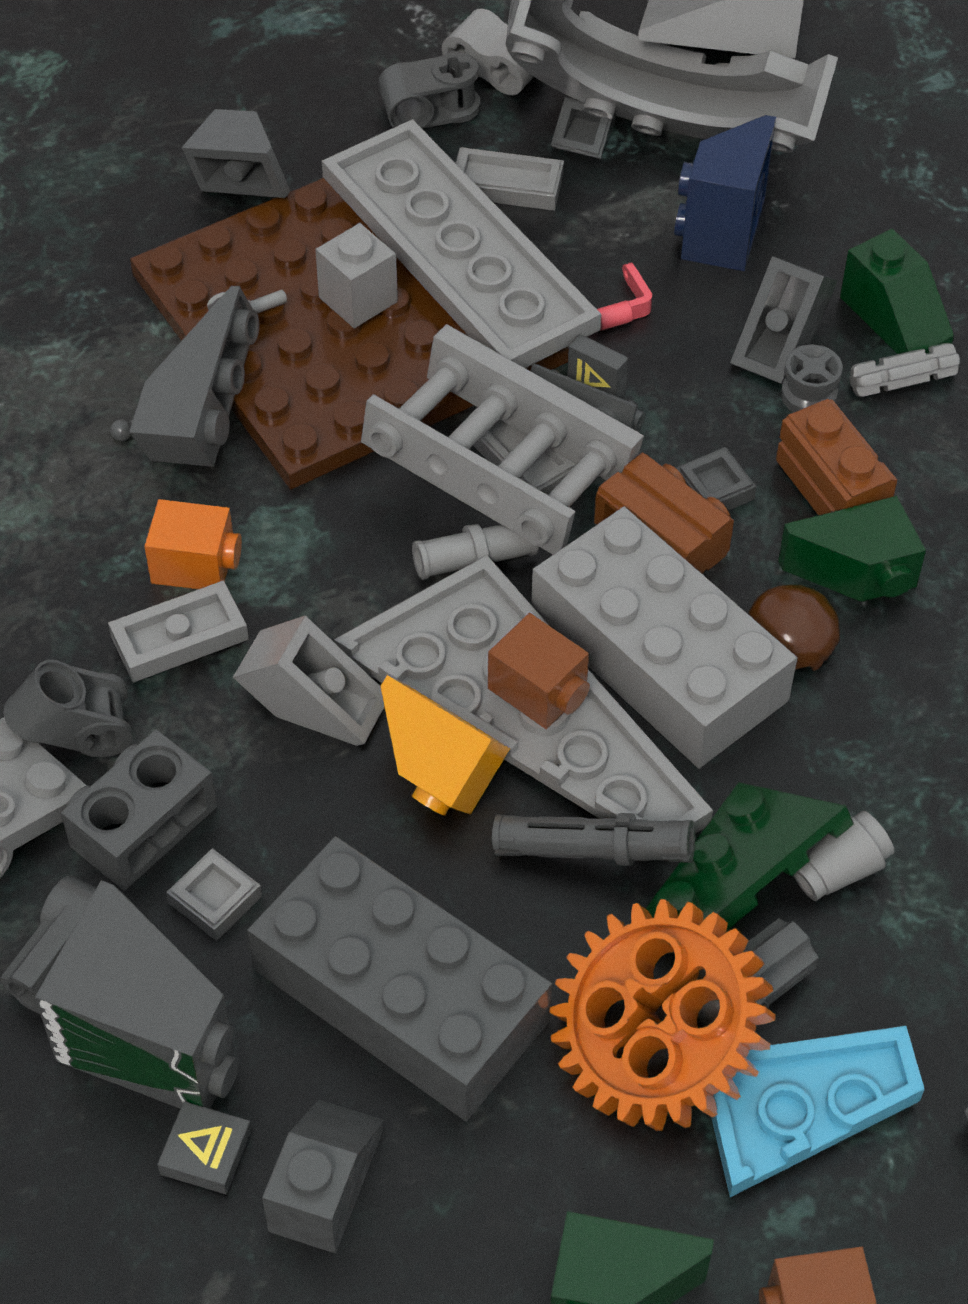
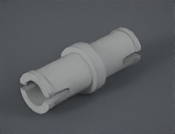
(462, 549)

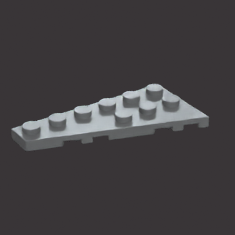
(590, 757)

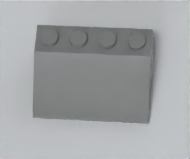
(725, 24)

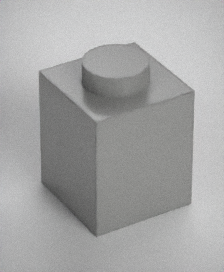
(356, 275)

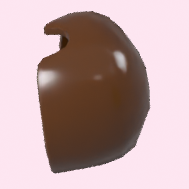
(799, 621)

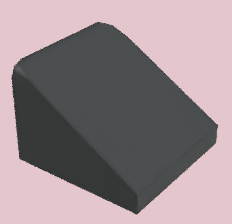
(580, 131)

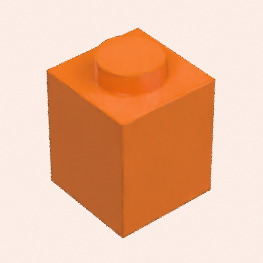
(191, 545)

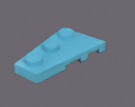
(811, 1099)

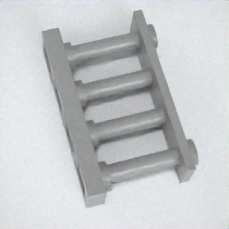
(519, 399)

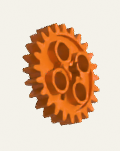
(699, 1058)

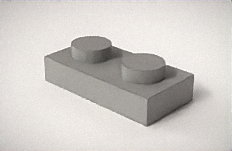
(178, 631)

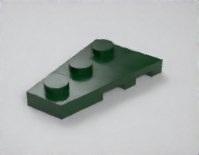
(747, 846)

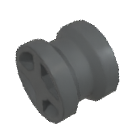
(810, 376)

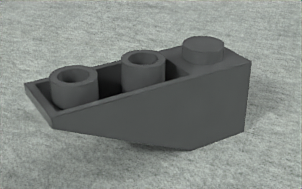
(191, 393)

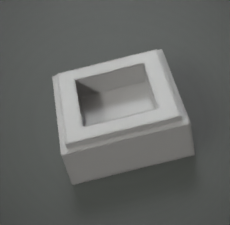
(214, 894)

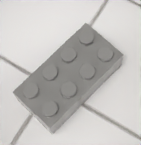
(663, 636)

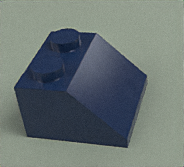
(725, 194)

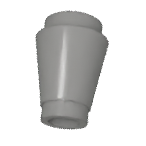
(845, 859)

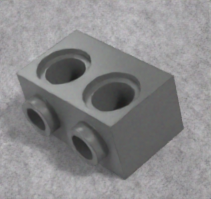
(150, 817)

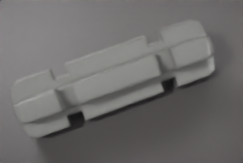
(904, 369)

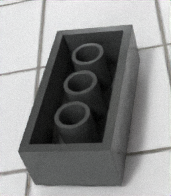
(400, 977)

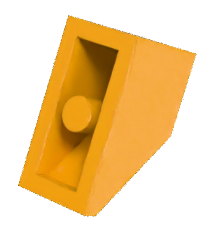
(439, 750)

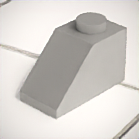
(311, 681)

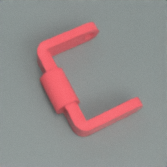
(627, 311)

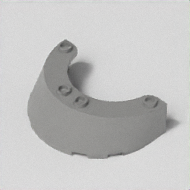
(664, 84)

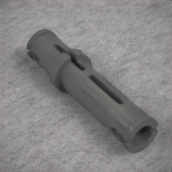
(605, 838)

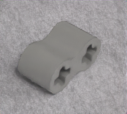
(484, 39)

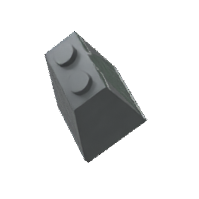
(136, 1008)

